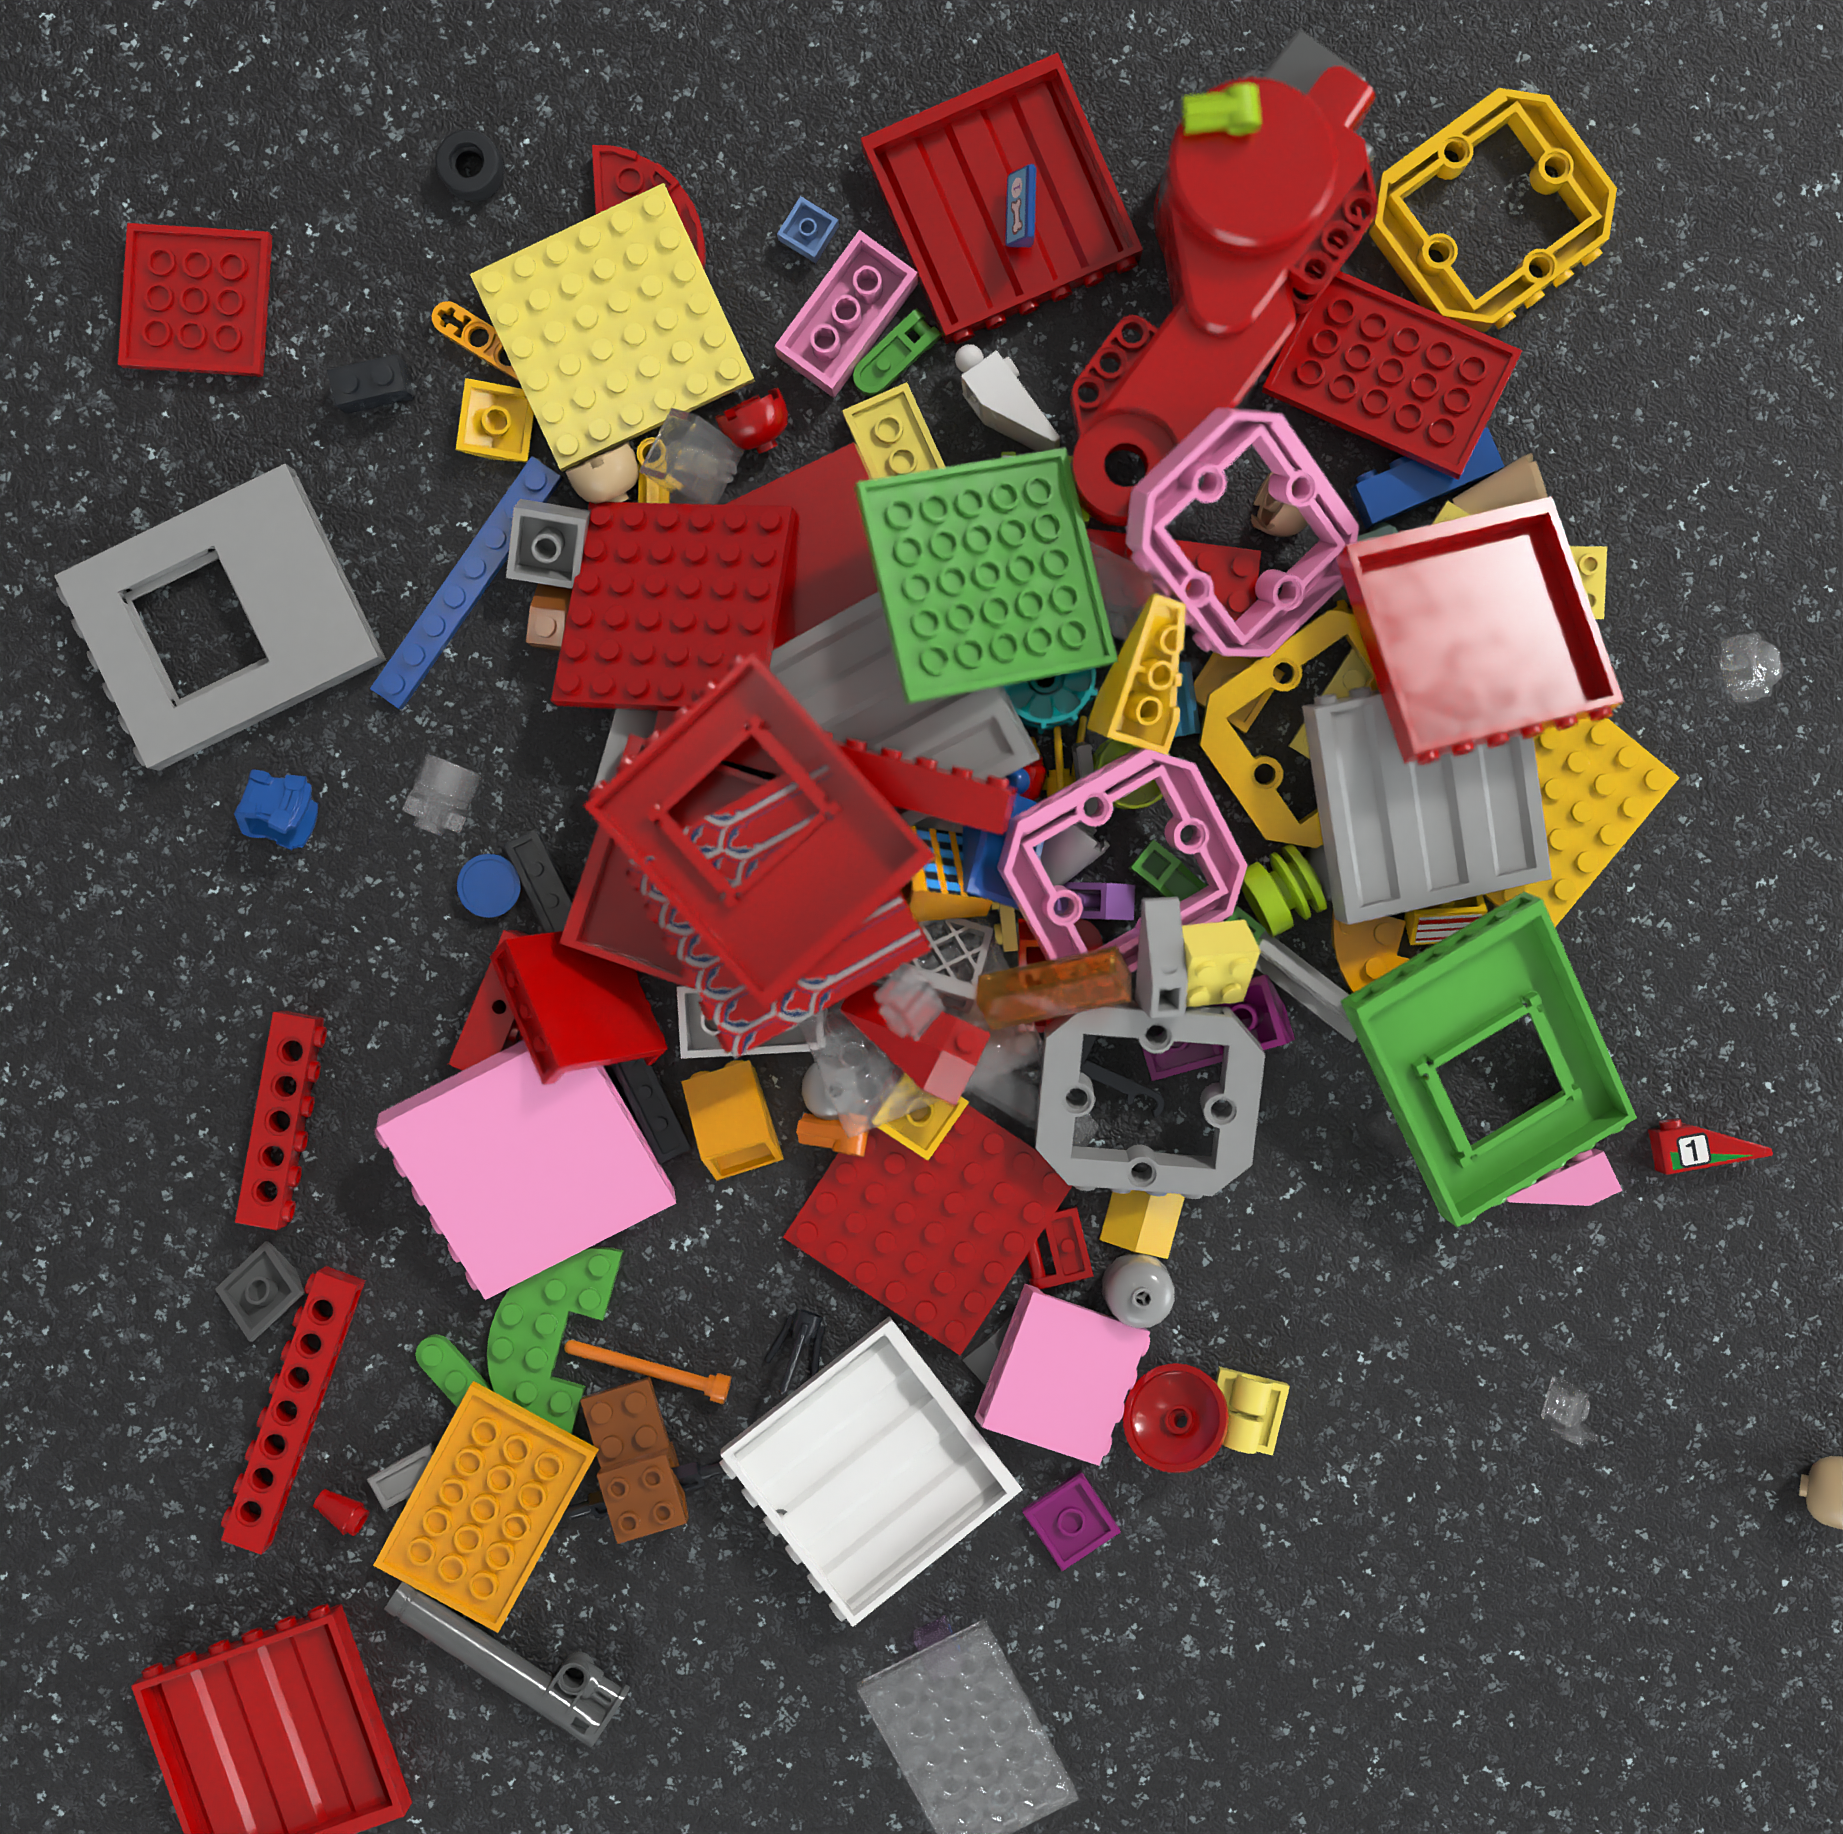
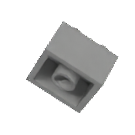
(547, 543)

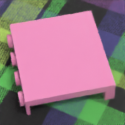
(1062, 1376)

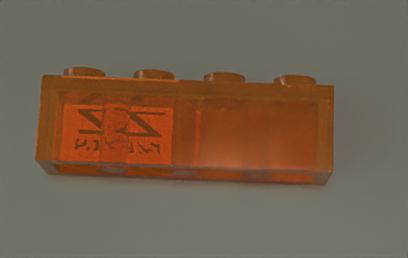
(1054, 988)

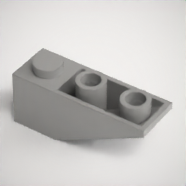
(1161, 960)

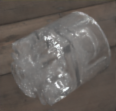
(441, 795)

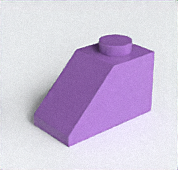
(1101, 900)

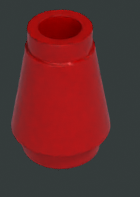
(342, 1511)

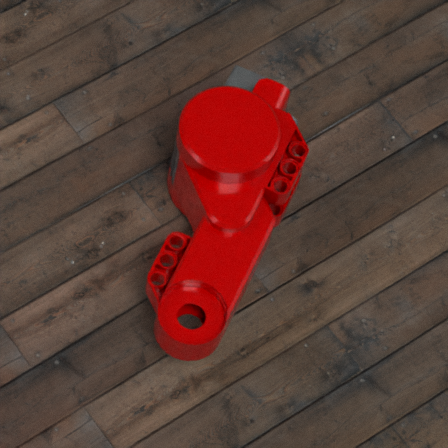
(1237, 234)

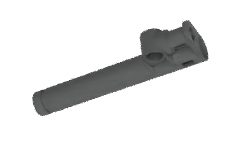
(573, 1704)

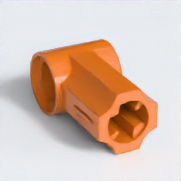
(830, 1135)

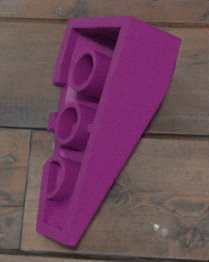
(1261, 1014)

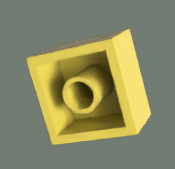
(1218, 962)

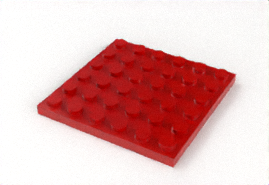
(670, 601)
(934, 1232)

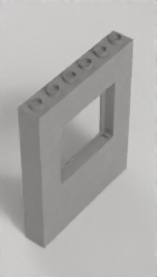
(285, 585)

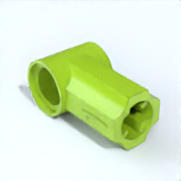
(1232, 110)

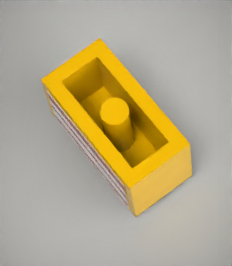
(1439, 921)

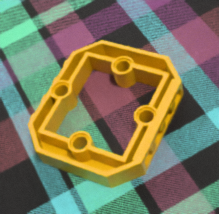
(1550, 143)
(1230, 754)

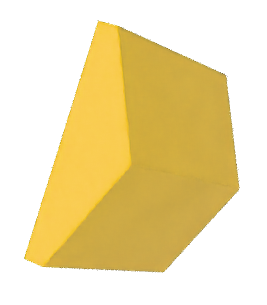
(494, 422)
(925, 1127)
(1142, 1222)

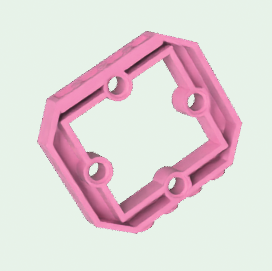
(1175, 485)
(1190, 805)

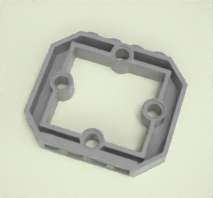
(1167, 1172)

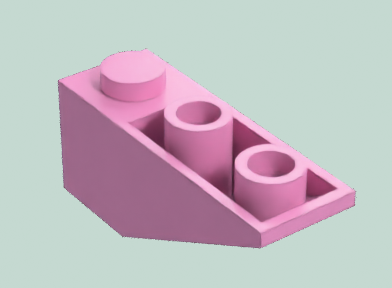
(1580, 1181)

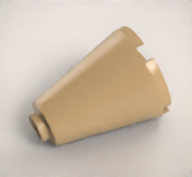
(1508, 487)

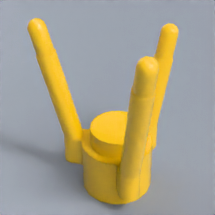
(1061, 777)

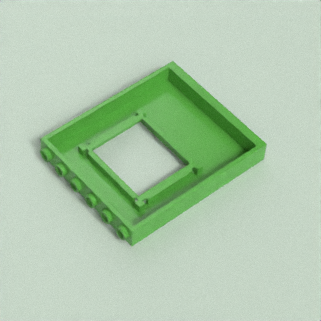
(1455, 1000)

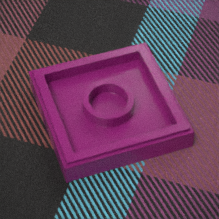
(1071, 1520)

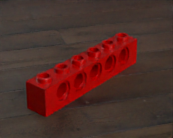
(254, 1205)

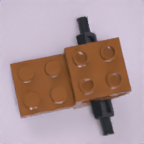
(638, 1464)

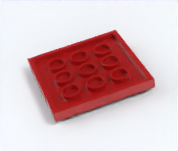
(195, 299)

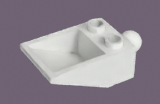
(1001, 400)

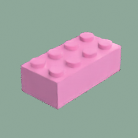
(846, 313)

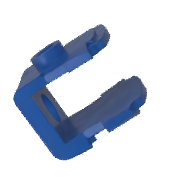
(277, 809)

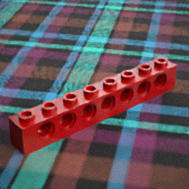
(240, 1524)

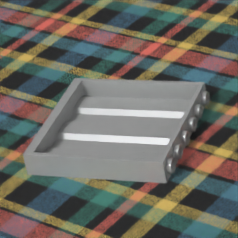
(853, 688)
(1415, 832)

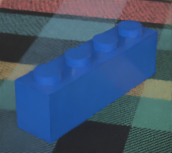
(1415, 484)

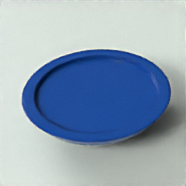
(488, 885)

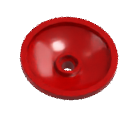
(1154, 1412)

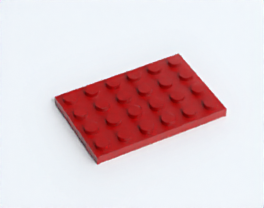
(1393, 373)

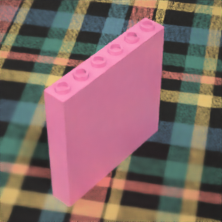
(523, 1166)

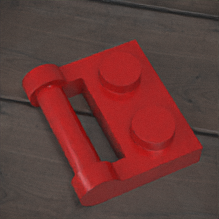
(1067, 1251)

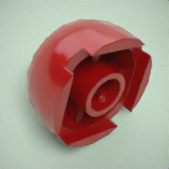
(755, 421)

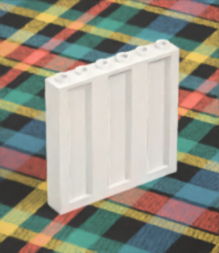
(870, 1472)

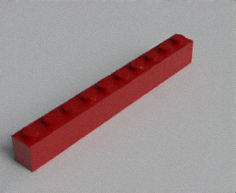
(904, 782)

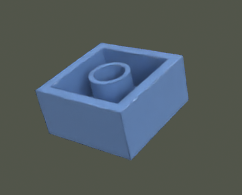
(808, 229)

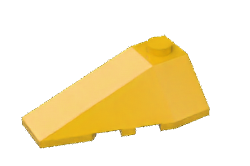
(1141, 687)

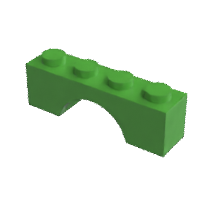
(1173, 879)

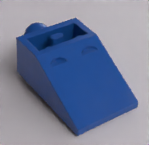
(984, 848)

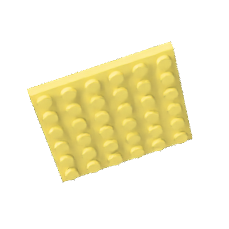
(612, 327)

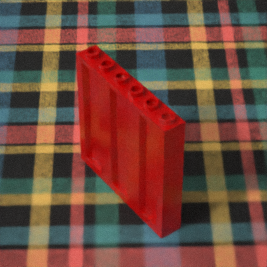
(948, 195)
(274, 1733)

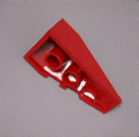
(935, 1062)

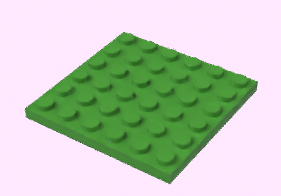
(985, 574)

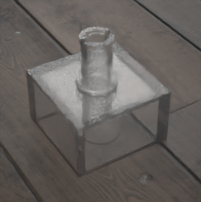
(692, 459)

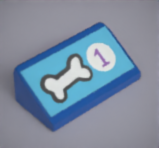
(1021, 207)

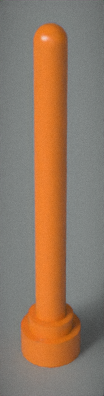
(714, 1387)

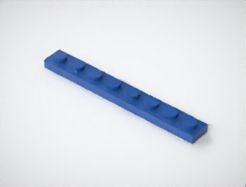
(461, 589)

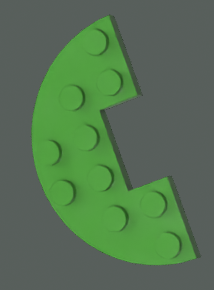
(532, 1326)

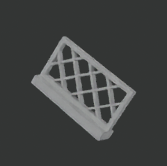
(1304, 984)
(952, 991)

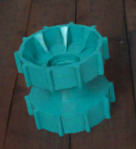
(1053, 706)

